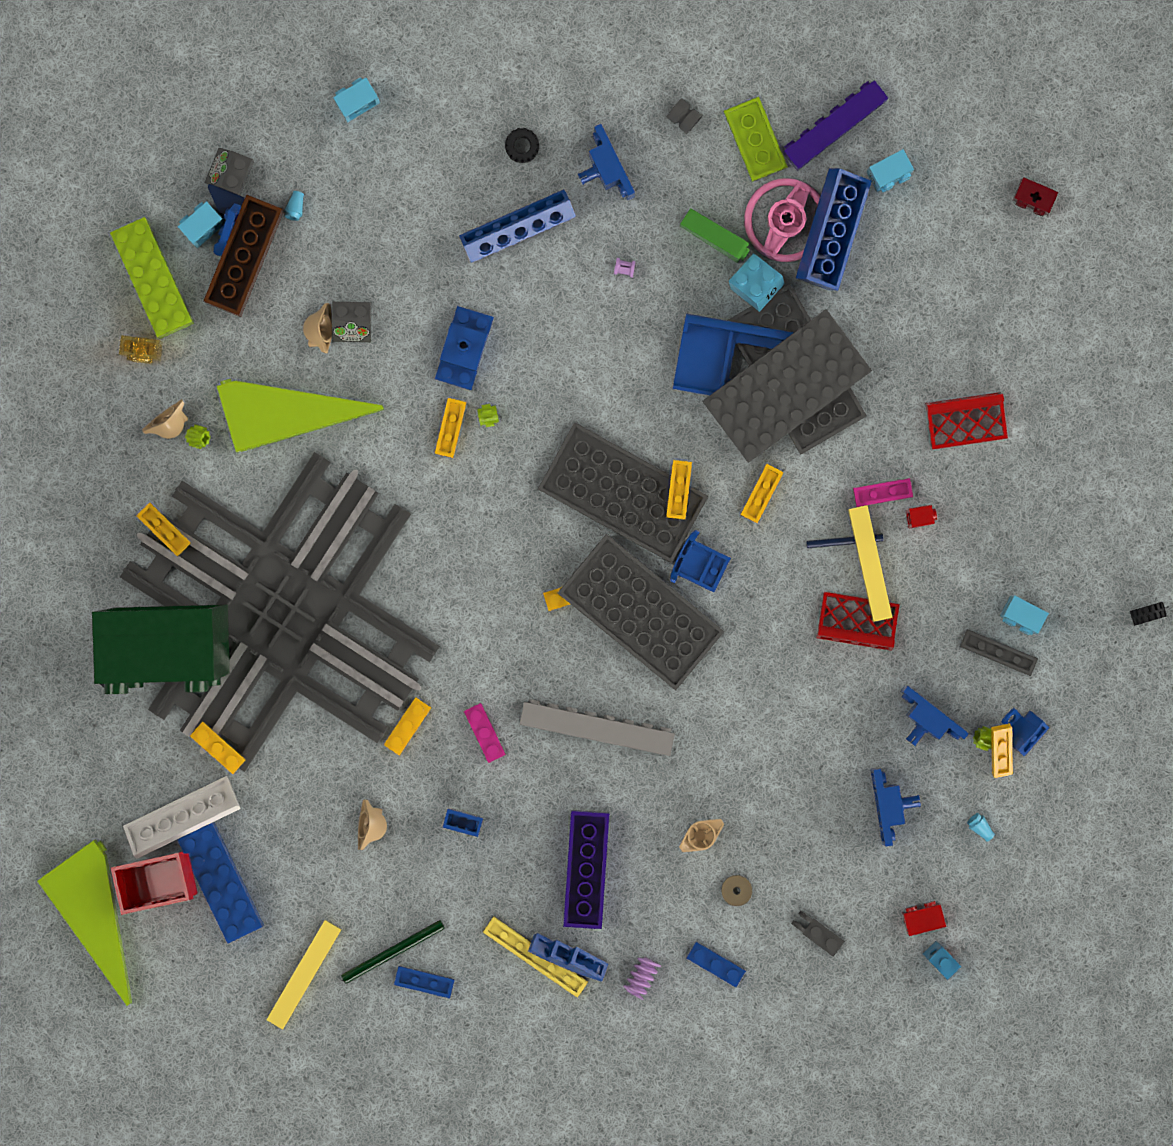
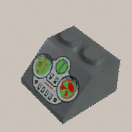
(229, 171)
(351, 321)

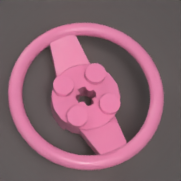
(781, 231)

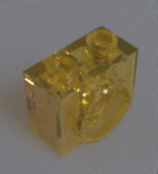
(140, 349)

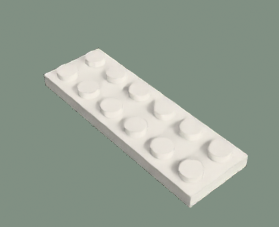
(181, 817)

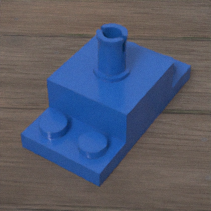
(606, 165)
(464, 348)
(929, 719)
(890, 805)

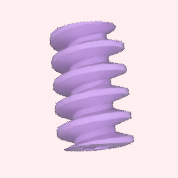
(641, 977)

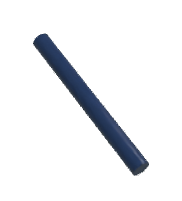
(837, 541)

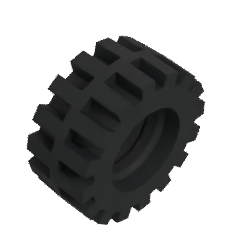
(522, 157)
(1148, 613)

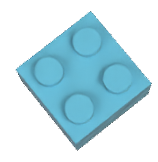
(356, 99)
(890, 170)
(201, 224)
(756, 282)
(1024, 615)

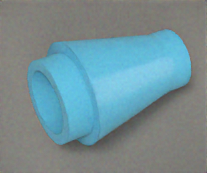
(295, 206)
(981, 827)

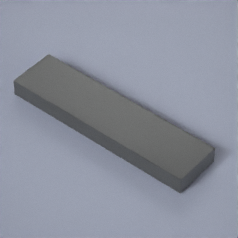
(998, 652)

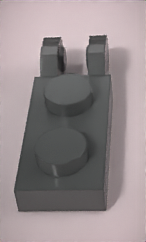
(819, 934)

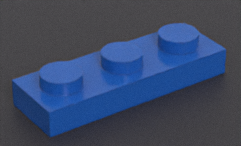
(716, 964)
(424, 982)

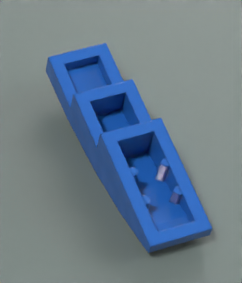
(567, 957)

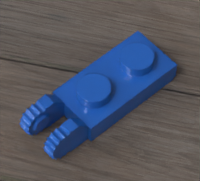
(225, 230)

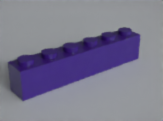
(835, 125)

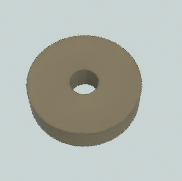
(745, 890)

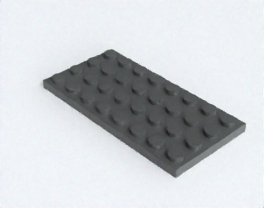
(788, 314)
(787, 385)
(619, 492)
(640, 612)

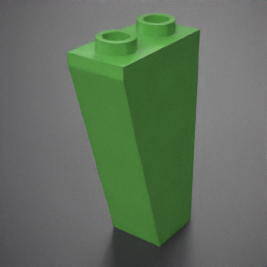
(715, 236)

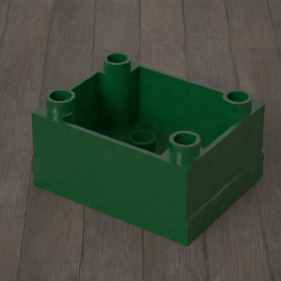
(160, 646)

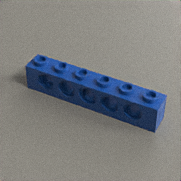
(517, 226)

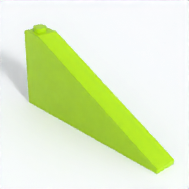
(271, 414)
(86, 901)

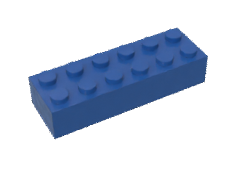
(833, 229)
(221, 883)

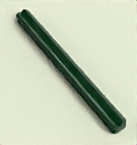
(392, 951)

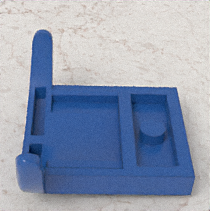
(699, 564)

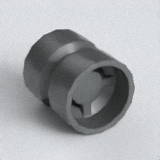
(684, 116)

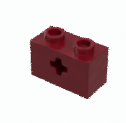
(1044, 194)

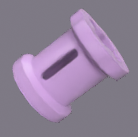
(624, 267)

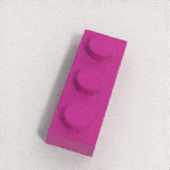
(883, 492)
(484, 732)

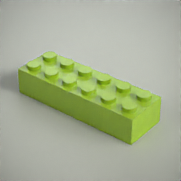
(152, 278)

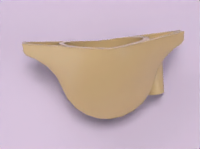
(318, 328)
(169, 422)
(371, 825)
(701, 835)

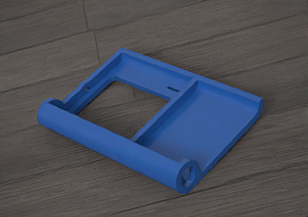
(709, 349)

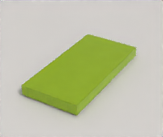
(755, 139)

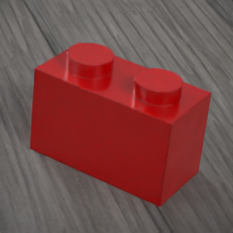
(921, 516)
(924, 918)

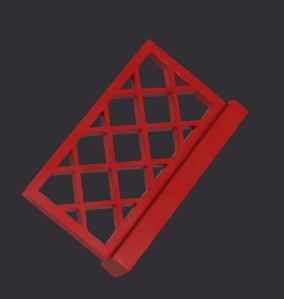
(966, 403)
(851, 636)

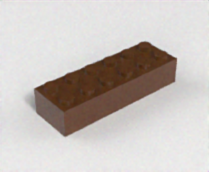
(243, 256)

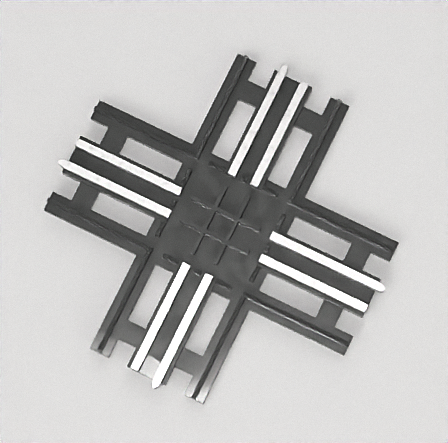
(287, 609)

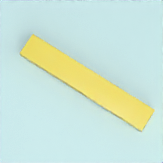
(870, 563)
(519, 946)
(303, 974)

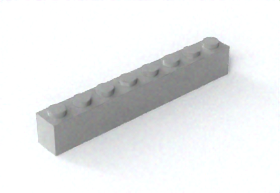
(597, 728)

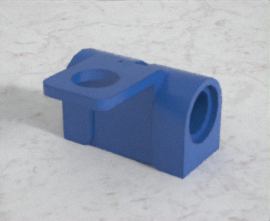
(1025, 730)

